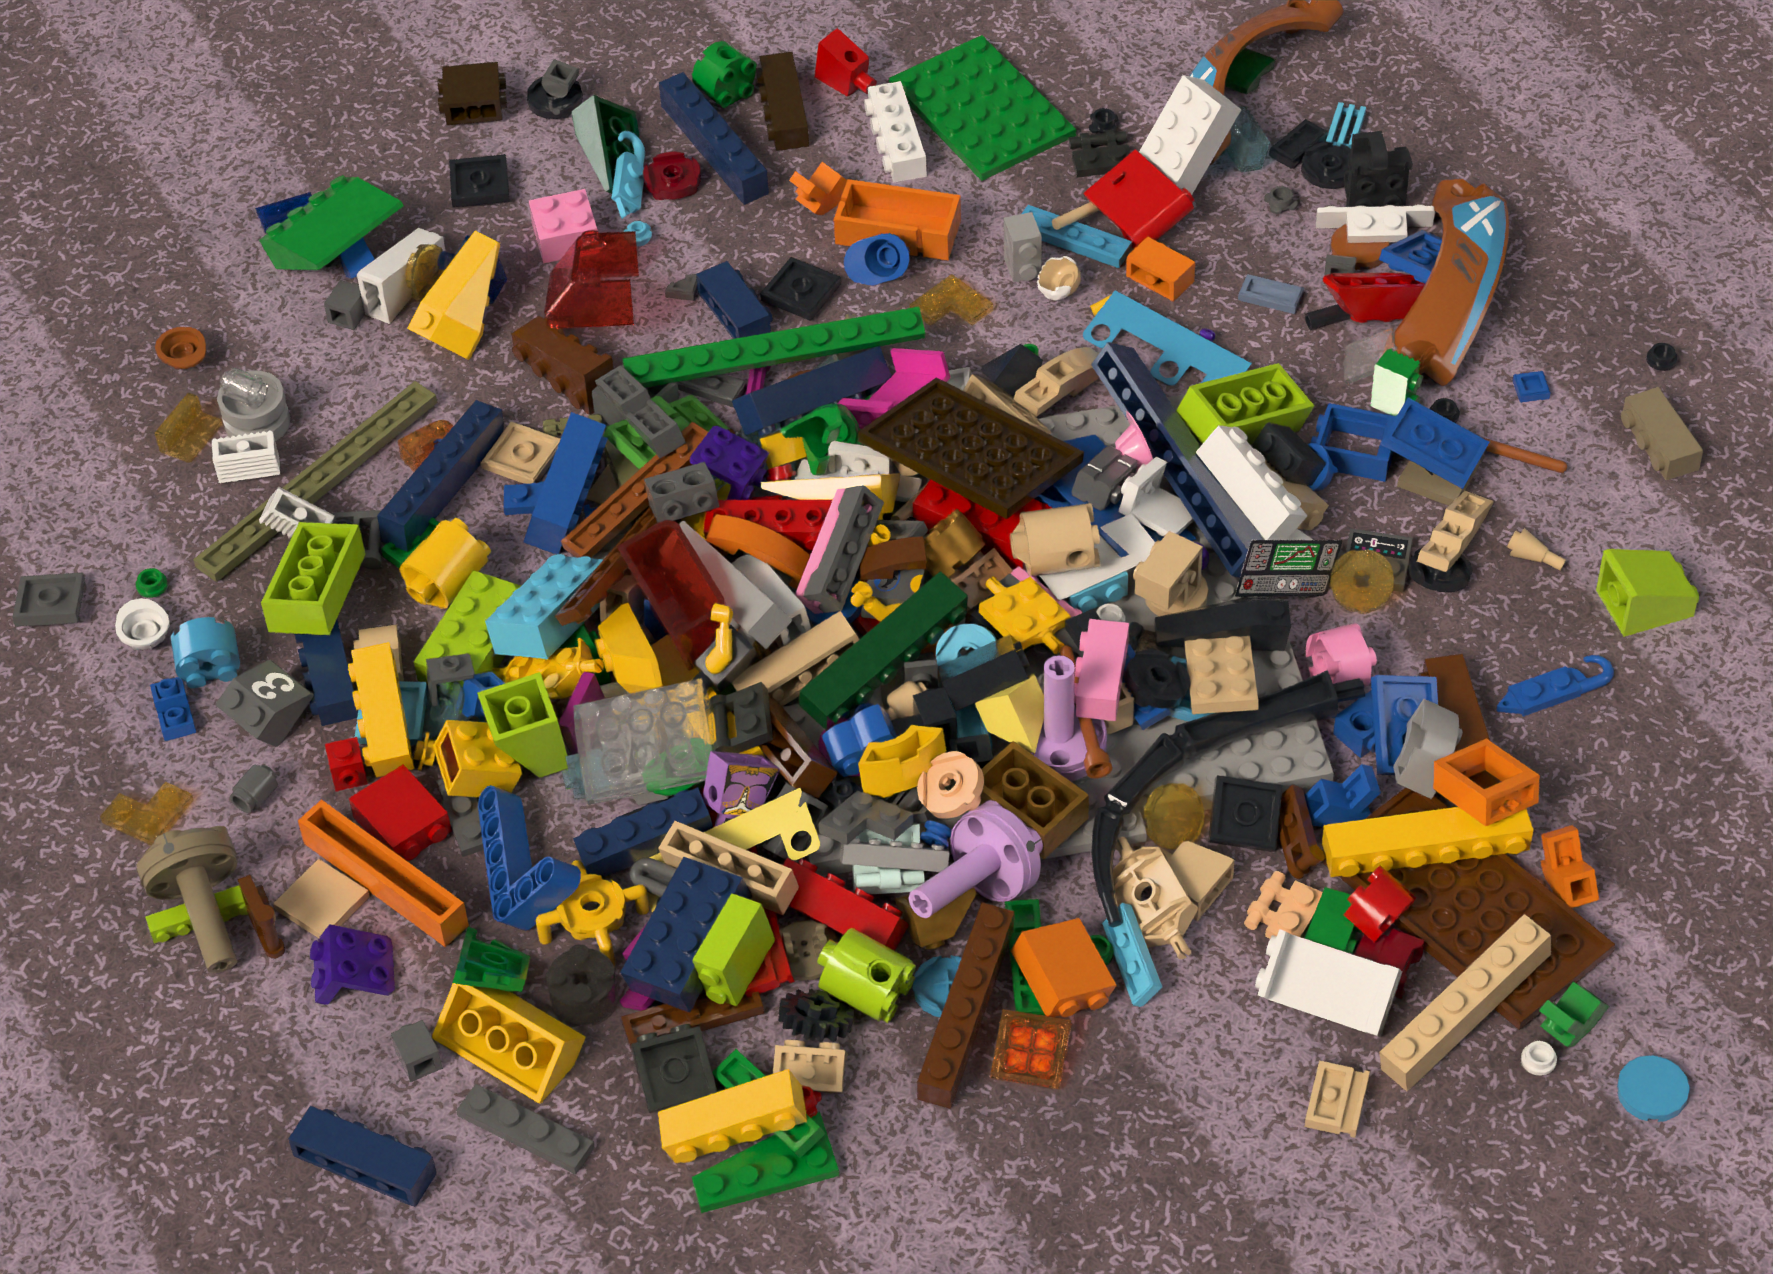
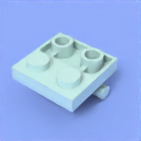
(888, 880)

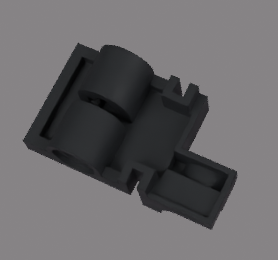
(1375, 174)

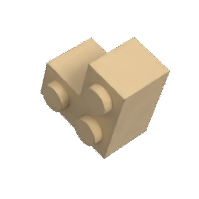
(1170, 572)

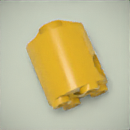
(443, 564)

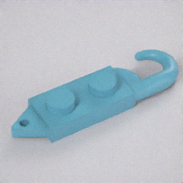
(629, 176)

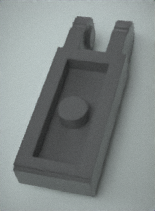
(463, 820)

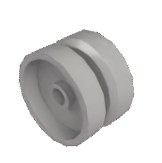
(245, 419)

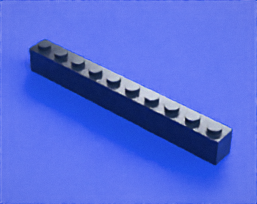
(1171, 440)

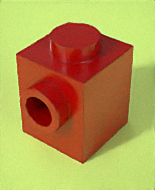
(346, 764)

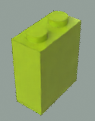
(733, 950)

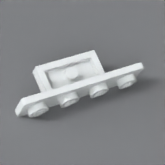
(1375, 223)
(858, 460)

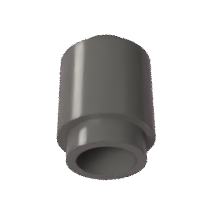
(254, 788)

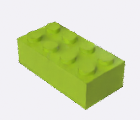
(1246, 402)
(313, 578)
(464, 625)

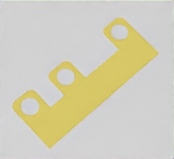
(762, 823)

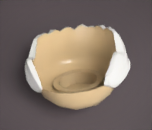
(1059, 278)

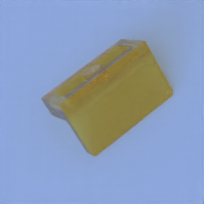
(186, 430)

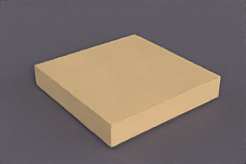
(521, 454)
(321, 899)

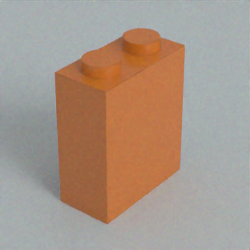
(1063, 968)

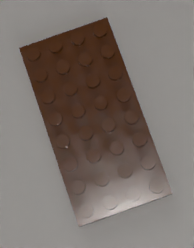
(1475, 901)

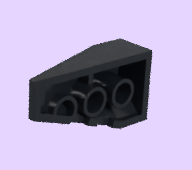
(1261, 618)

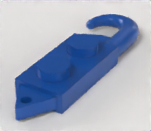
(1553, 688)

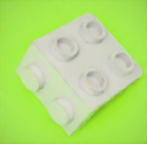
(1152, 504)

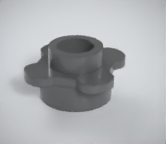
(1280, 199)

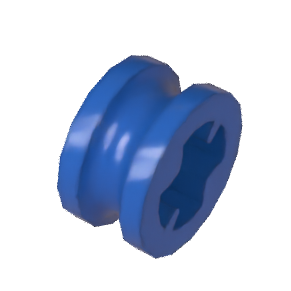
(936, 834)

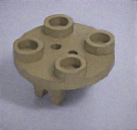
(815, 937)

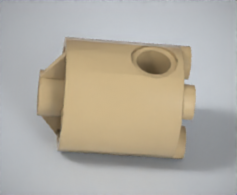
(1056, 540)

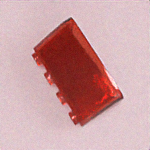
(675, 587)

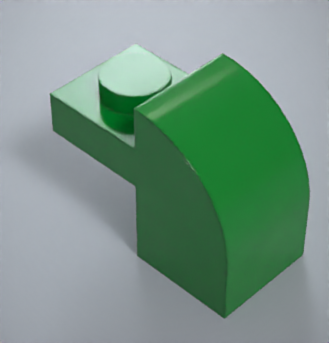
(1573, 1014)

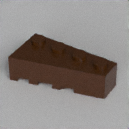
(561, 361)

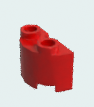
(1379, 904)

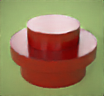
(781, 473)

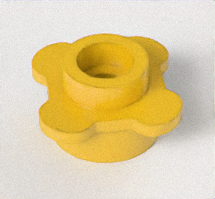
(425, 752)

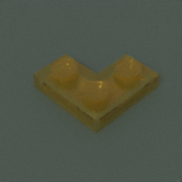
(952, 296)
(147, 820)

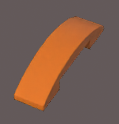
(760, 542)

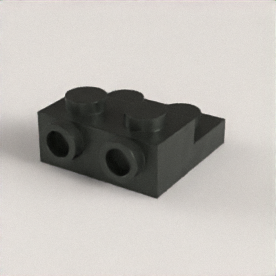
(673, 1067)

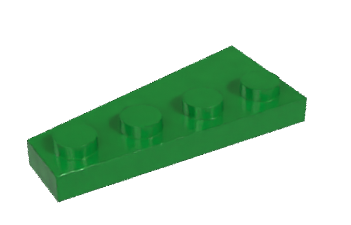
(764, 1171)

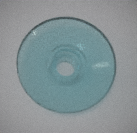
(449, 707)

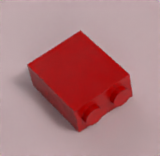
(401, 813)

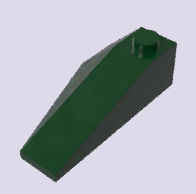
(597, 130)

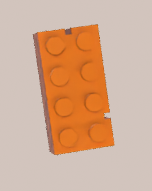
(919, 217)

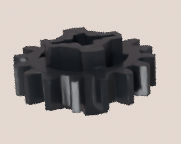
(815, 1015)

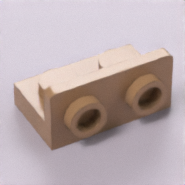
(980, 569)

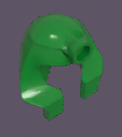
(821, 428)

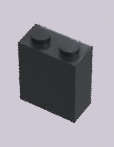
(984, 672)

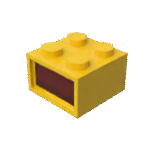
(472, 760)

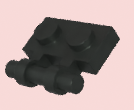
(1100, 160)

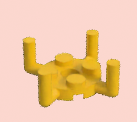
(597, 922)

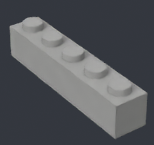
(895, 855)

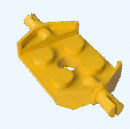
(558, 672)

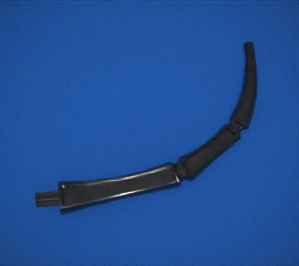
(1302, 702)

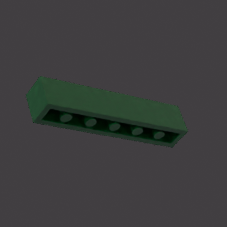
(883, 651)

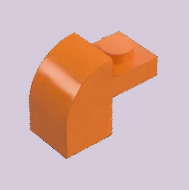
(821, 191)
(1565, 870)

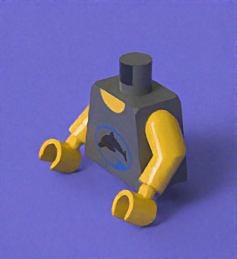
(883, 596)

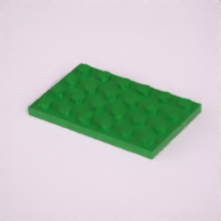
(983, 107)

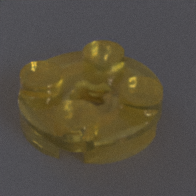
(1362, 563)

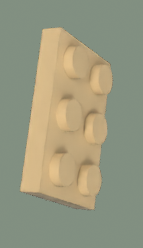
(1221, 675)

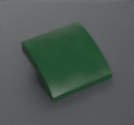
(1247, 70)

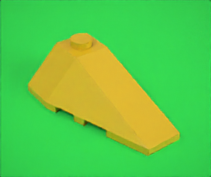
(457, 301)

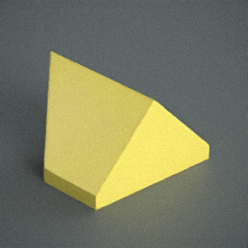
(1015, 713)

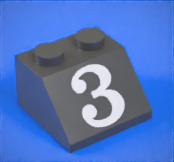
(265, 702)

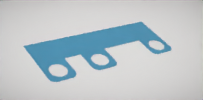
(1176, 341)

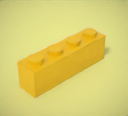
(381, 708)
(732, 1116)

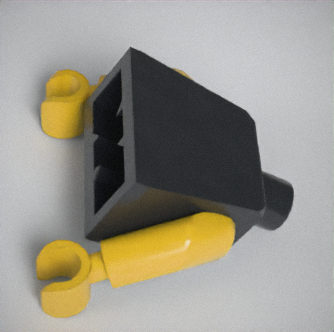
(726, 655)

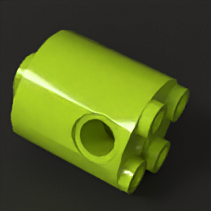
(865, 974)

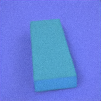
(1133, 957)

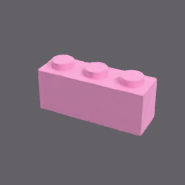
(1101, 669)

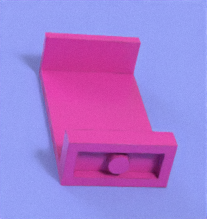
(913, 371)

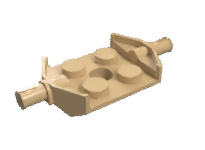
(1168, 910)

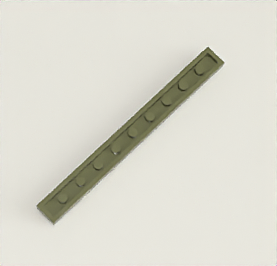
(319, 477)

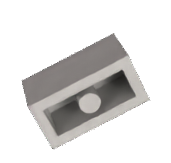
(1022, 247)

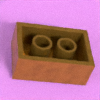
(1035, 795)

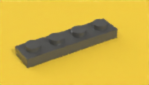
(525, 1129)

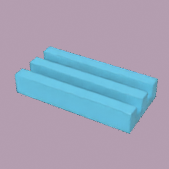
(1349, 112)

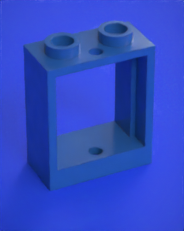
(1359, 423)

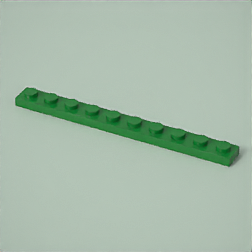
(776, 347)

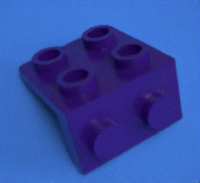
(732, 461)
(351, 961)

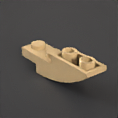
(1057, 378)

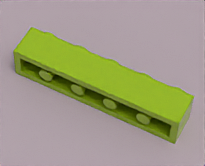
(176, 920)

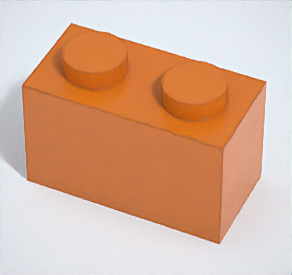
(1160, 268)

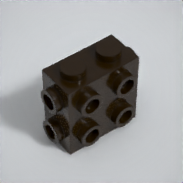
(472, 93)

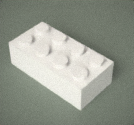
(1189, 132)

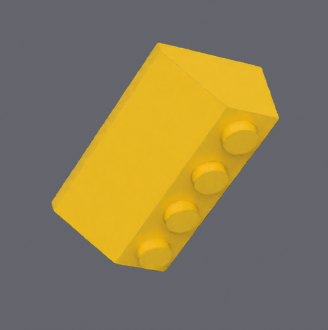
(508, 1038)

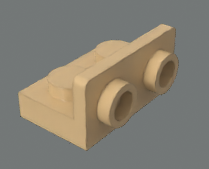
(813, 1067)

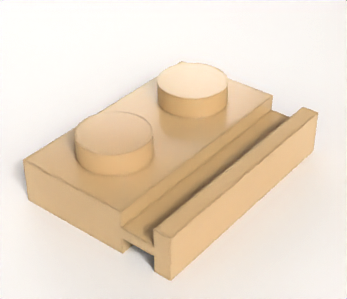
(1336, 1099)

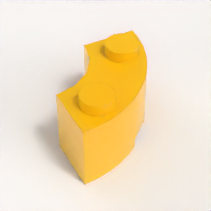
(899, 762)

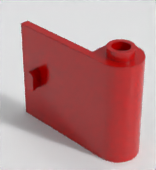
(1140, 199)

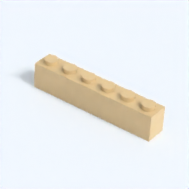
(1465, 1002)

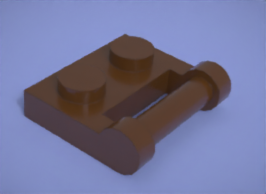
(261, 916)

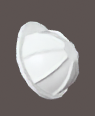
(142, 624)

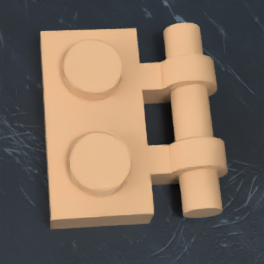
(1294, 912)

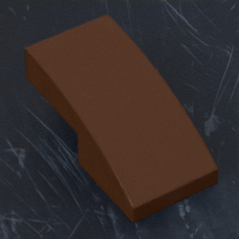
(898, 554)

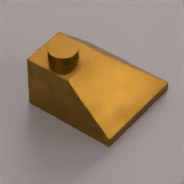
(938, 927)

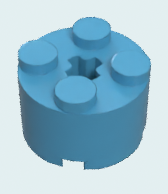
(205, 651)

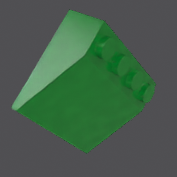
(328, 224)

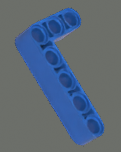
(515, 886)

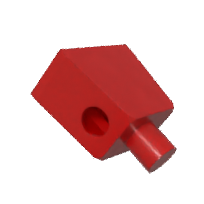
(842, 64)

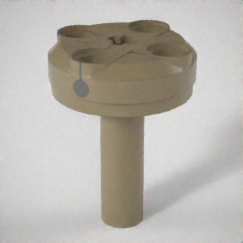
(188, 867)

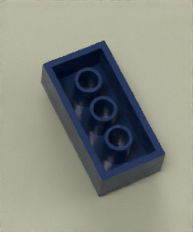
(679, 924)

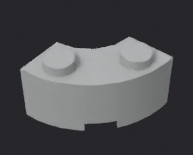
(1429, 737)

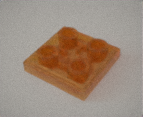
(1031, 1049)

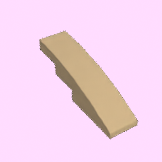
(1455, 531)

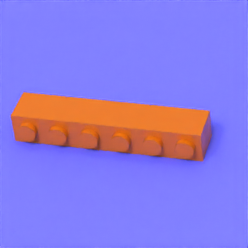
(383, 873)

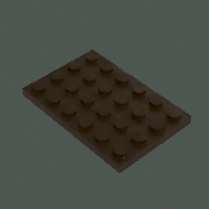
(971, 447)

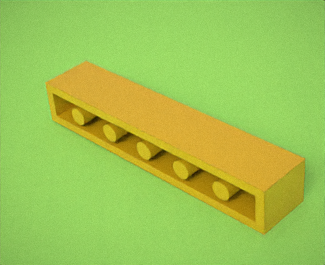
(1420, 840)

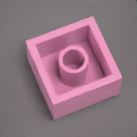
(560, 221)

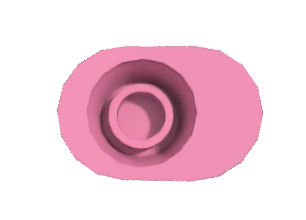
(1134, 444)

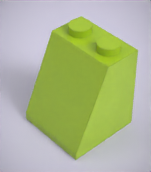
(1644, 589)
(525, 724)

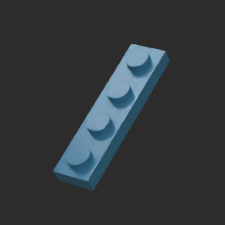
(1082, 239)

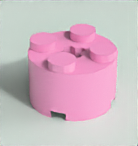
(1341, 653)

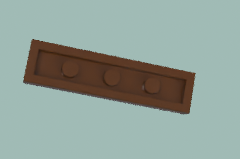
(704, 1014)

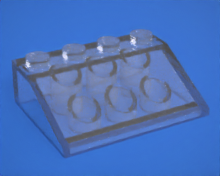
(644, 741)

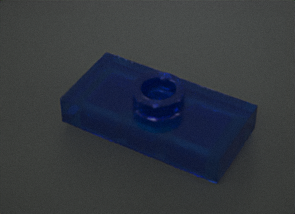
(277, 211)

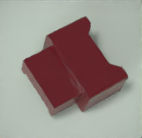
(1394, 950)

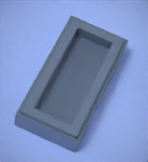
(1271, 294)

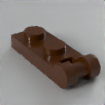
(1297, 833)

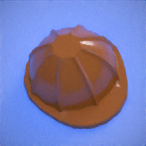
(181, 347)

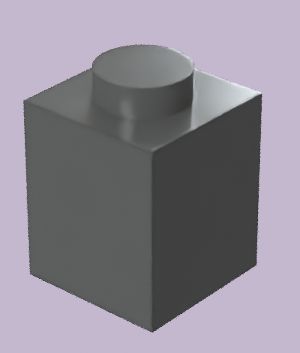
(345, 305)
(416, 1050)

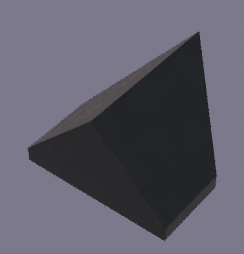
(1013, 369)

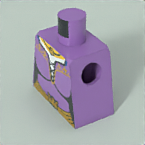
(737, 783)

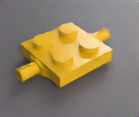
(1024, 613)

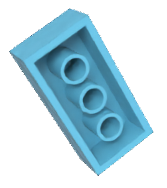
(527, 619)

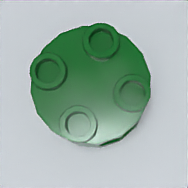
(724, 74)

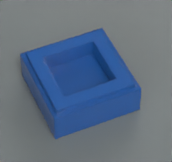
(1531, 386)

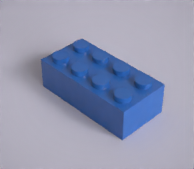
(566, 483)

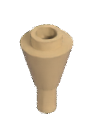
(1528, 547)

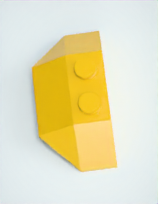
(627, 651)

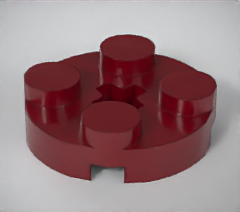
(662, 186)

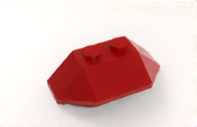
(1374, 294)

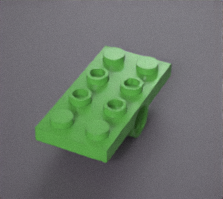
(682, 411)

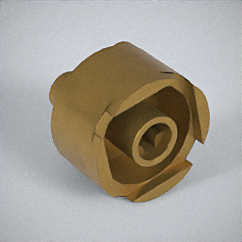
(951, 544)

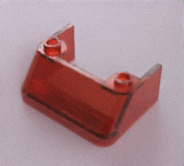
(575, 285)

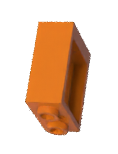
(1517, 786)

